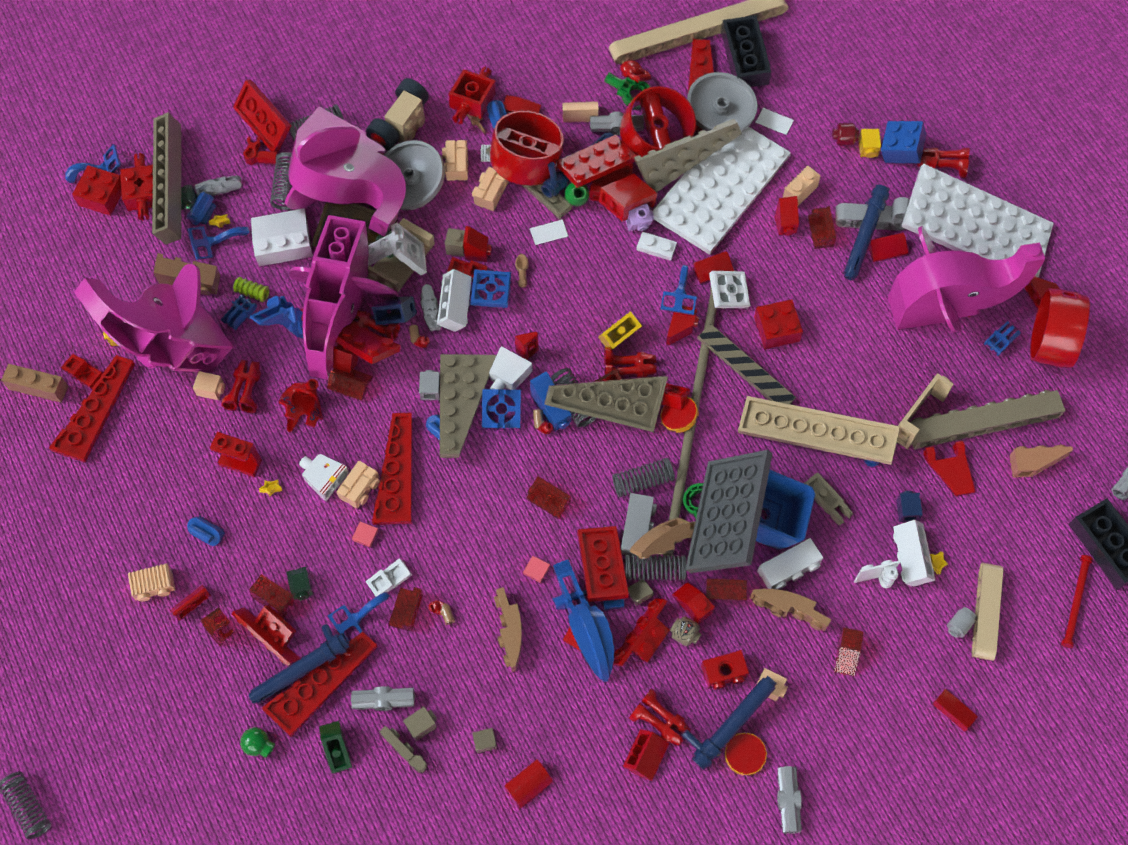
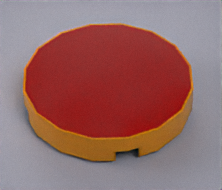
(680, 419)
(745, 754)

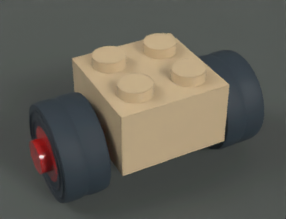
(402, 118)

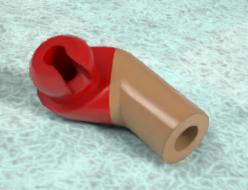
(416, 339)
(540, 424)
(442, 609)

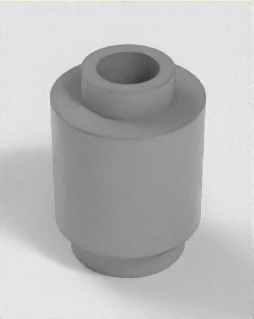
(961, 622)

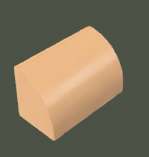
(579, 111)

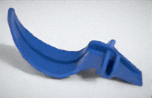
(283, 313)
(587, 624)

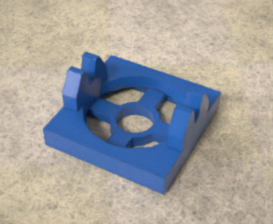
(502, 302)
(487, 422)

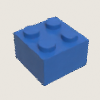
(903, 142)

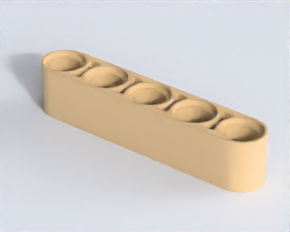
(987, 611)

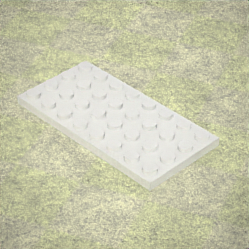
(720, 189)
(971, 218)

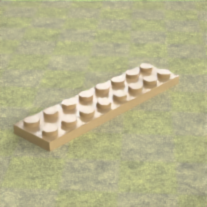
(819, 430)

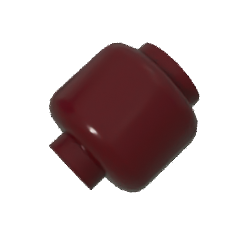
(845, 134)

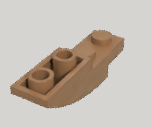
(662, 537)
(782, 602)
(512, 634)

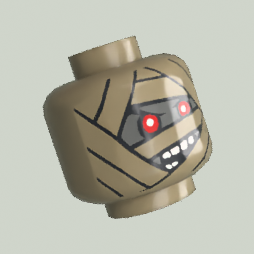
(685, 631)

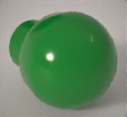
(577, 196)
(256, 742)

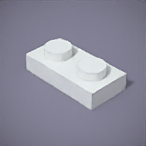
(656, 246)

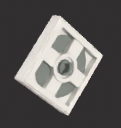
(729, 289)

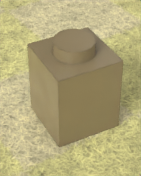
(454, 242)
(420, 723)

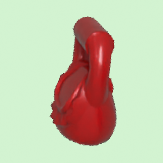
(634, 70)

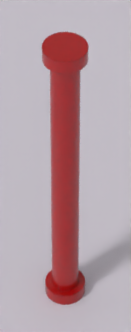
(1068, 640)

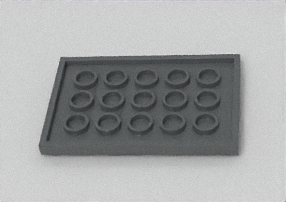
(729, 512)

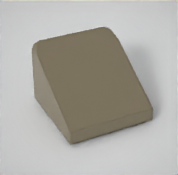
(640, 592)
(484, 740)

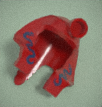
(301, 400)

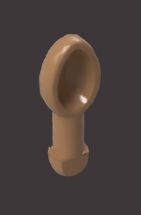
(522, 265)

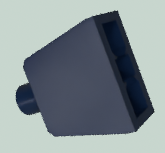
(401, 310)

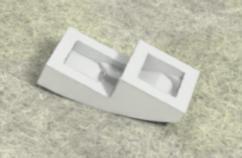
(389, 578)

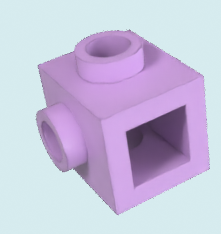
(640, 218)

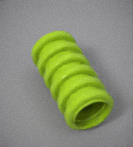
(251, 289)

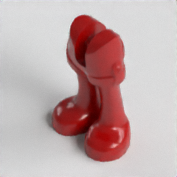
(933, 156)
(365, 320)
(642, 363)
(240, 374)
(664, 728)

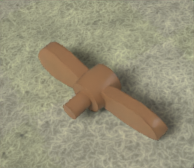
(476, 121)

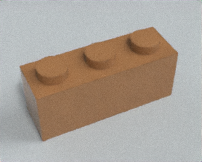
(34, 383)

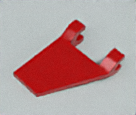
(952, 470)

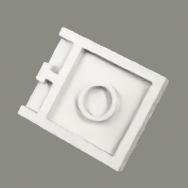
(403, 246)

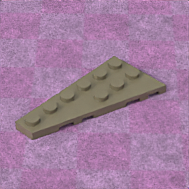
(678, 157)
(460, 395)
(621, 401)

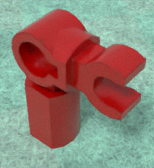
(252, 155)

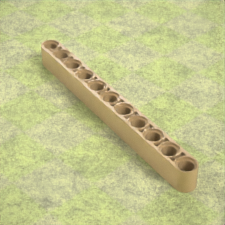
(692, 28)

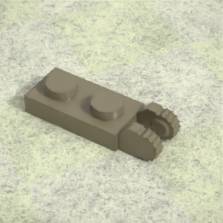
(828, 498)
(404, 750)

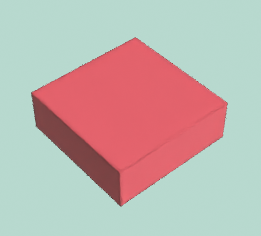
(365, 534)
(536, 569)

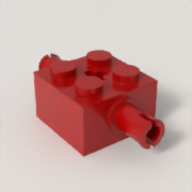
(472, 94)
(138, 187)

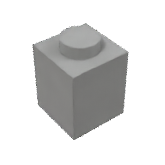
(429, 385)

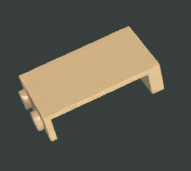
(392, 271)
(939, 388)

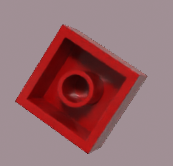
(98, 190)
(778, 324)

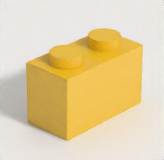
(620, 331)

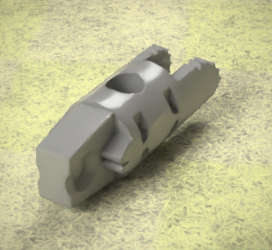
(219, 185)
(430, 307)

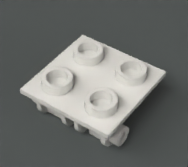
(885, 572)

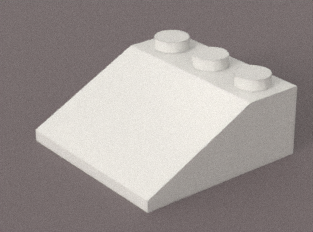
(281, 237)

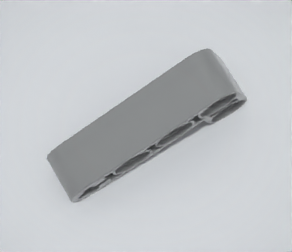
(891, 218)

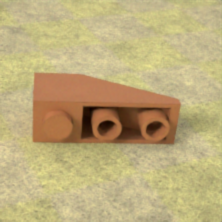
(1031, 461)

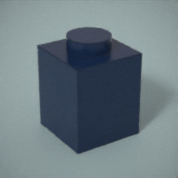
(909, 506)

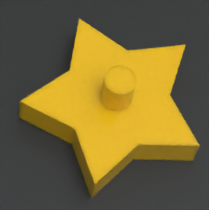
(220, 220)
(270, 487)
(938, 562)

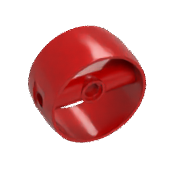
(651, 103)
(524, 147)
(1059, 328)

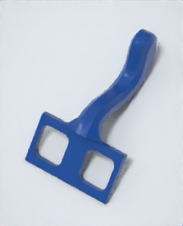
(72, 171)
(208, 241)
(680, 294)
(355, 618)

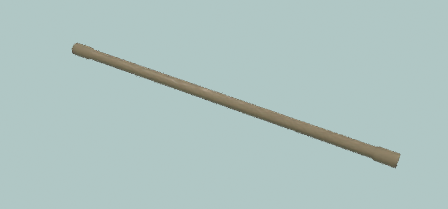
(689, 434)

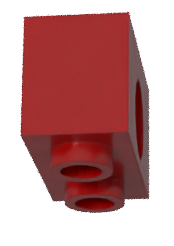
(733, 661)

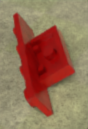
(270, 630)
(645, 636)

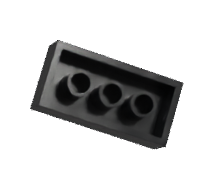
(746, 50)
(1106, 539)

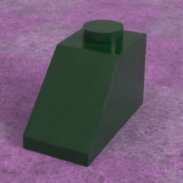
(335, 746)

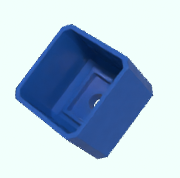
(787, 510)

